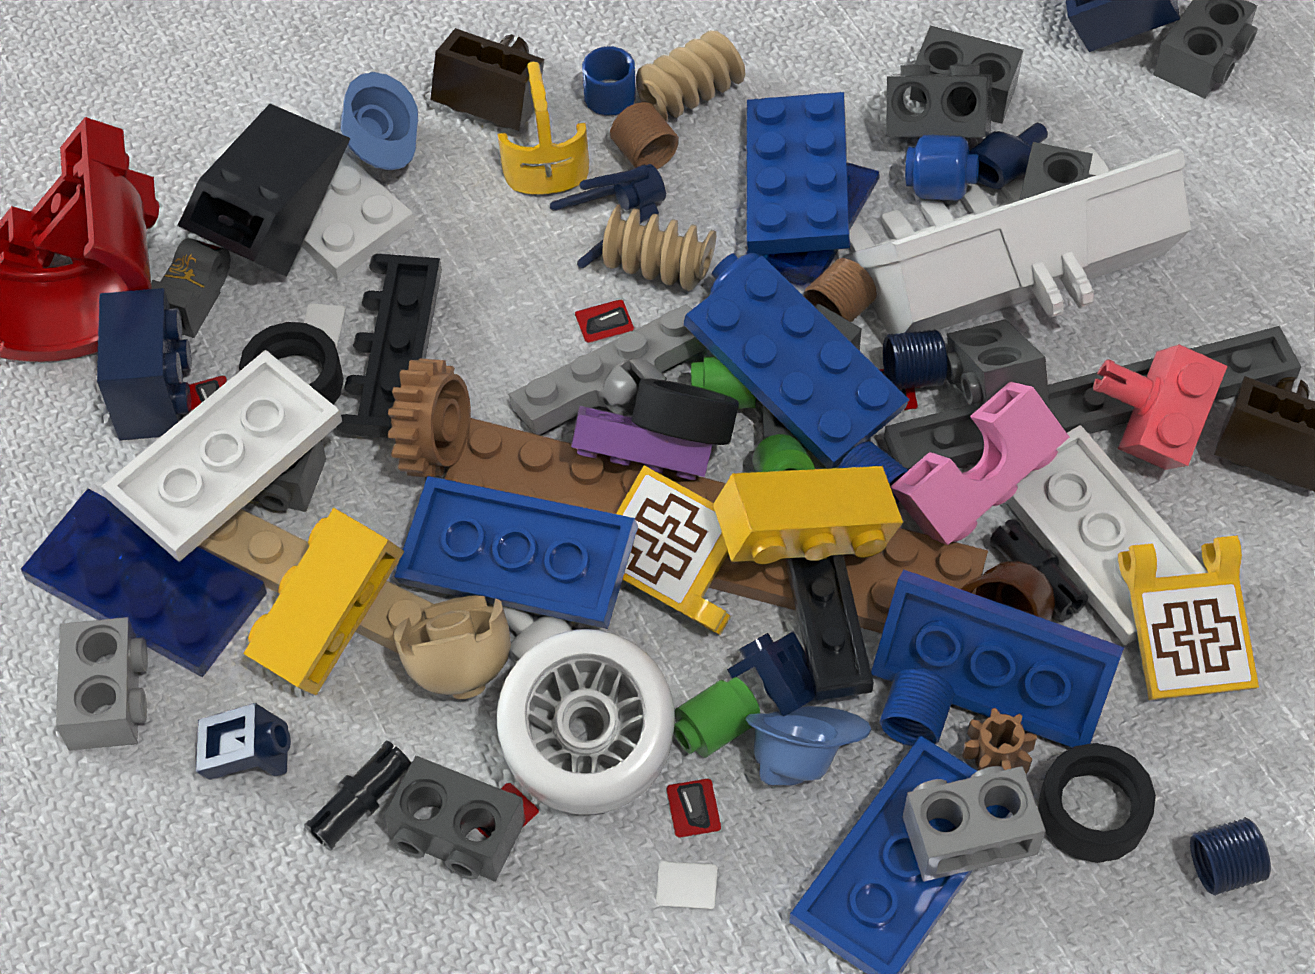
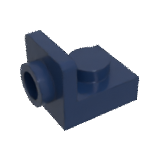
(781, 668)
(241, 741)

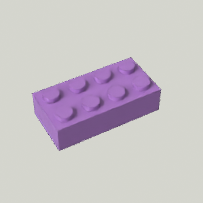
(626, 442)

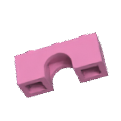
(1017, 438)

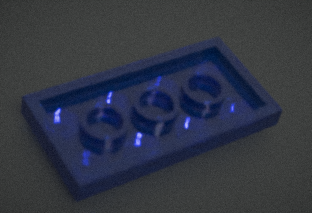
(118, 571)

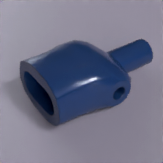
(1005, 155)

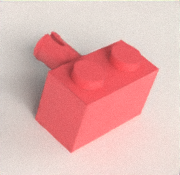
(1167, 403)

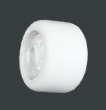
(586, 676)

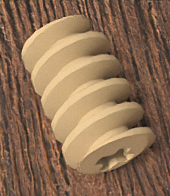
(689, 74)
(657, 250)

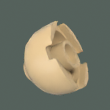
(455, 646)

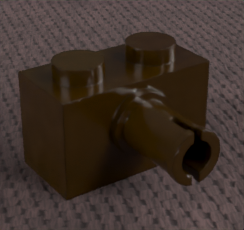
(485, 78)
(1272, 431)

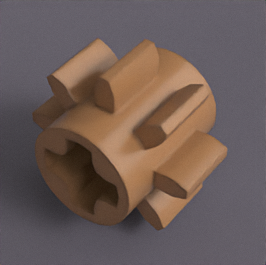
(995, 731)

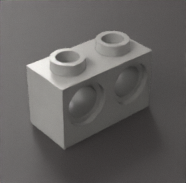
(88, 685)
(979, 836)

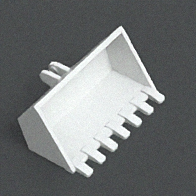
(1023, 246)

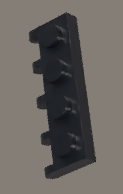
(399, 336)

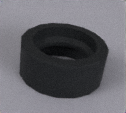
(301, 340)
(685, 411)
(1115, 766)

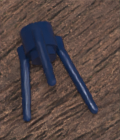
(634, 188)

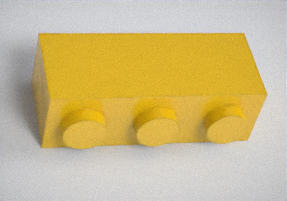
(807, 514)
(322, 601)

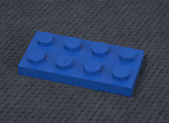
(797, 174)
(795, 362)
(517, 550)
(999, 658)
(871, 891)

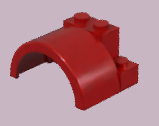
(95, 218)

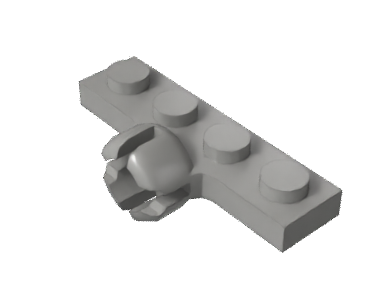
(608, 374)

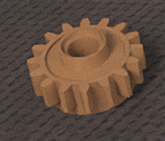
(429, 418)

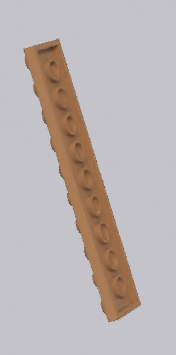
(554, 472)

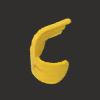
(533, 178)

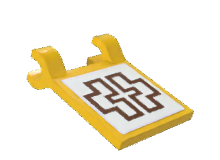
(675, 547)
(1191, 624)

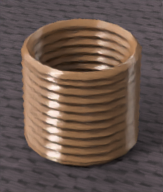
(644, 135)
(843, 289)

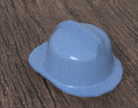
(380, 121)
(802, 742)

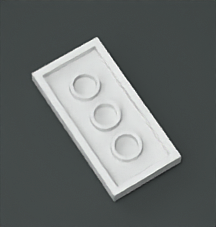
(353, 218)
(221, 455)
(1090, 514)

